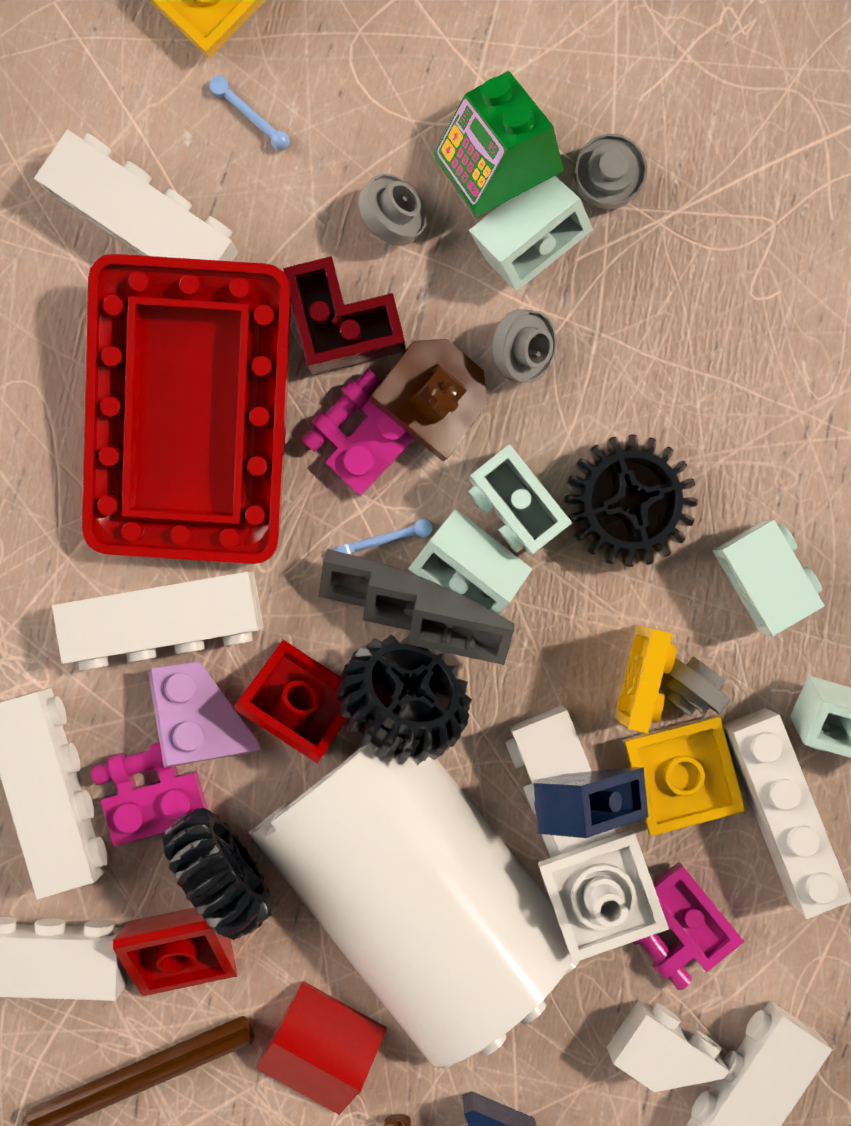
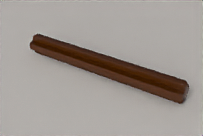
(143, 1074)

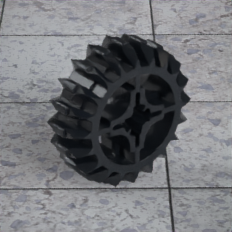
(637, 522)
(415, 724)
(217, 873)

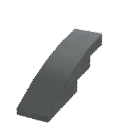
(431, 612)

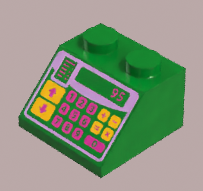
(497, 145)

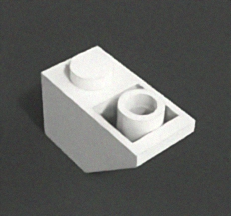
(662, 1053)

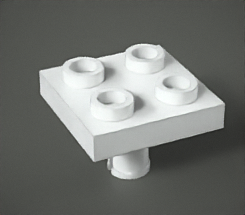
(603, 895)

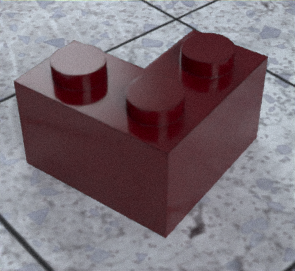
(339, 333)

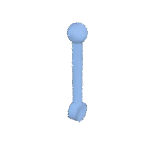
(220, 88)
(422, 528)

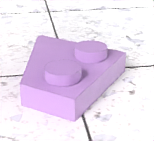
(195, 717)

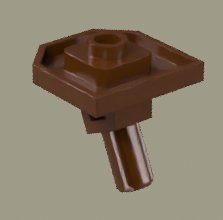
(433, 394)

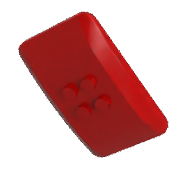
(185, 408)

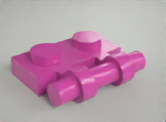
(370, 447)
(148, 808)
(695, 921)

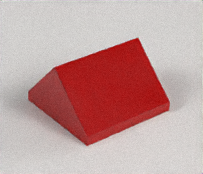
(295, 701)
(173, 952)
(322, 1048)

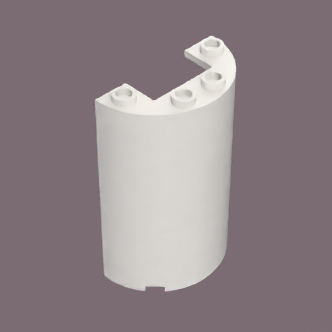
(421, 901)

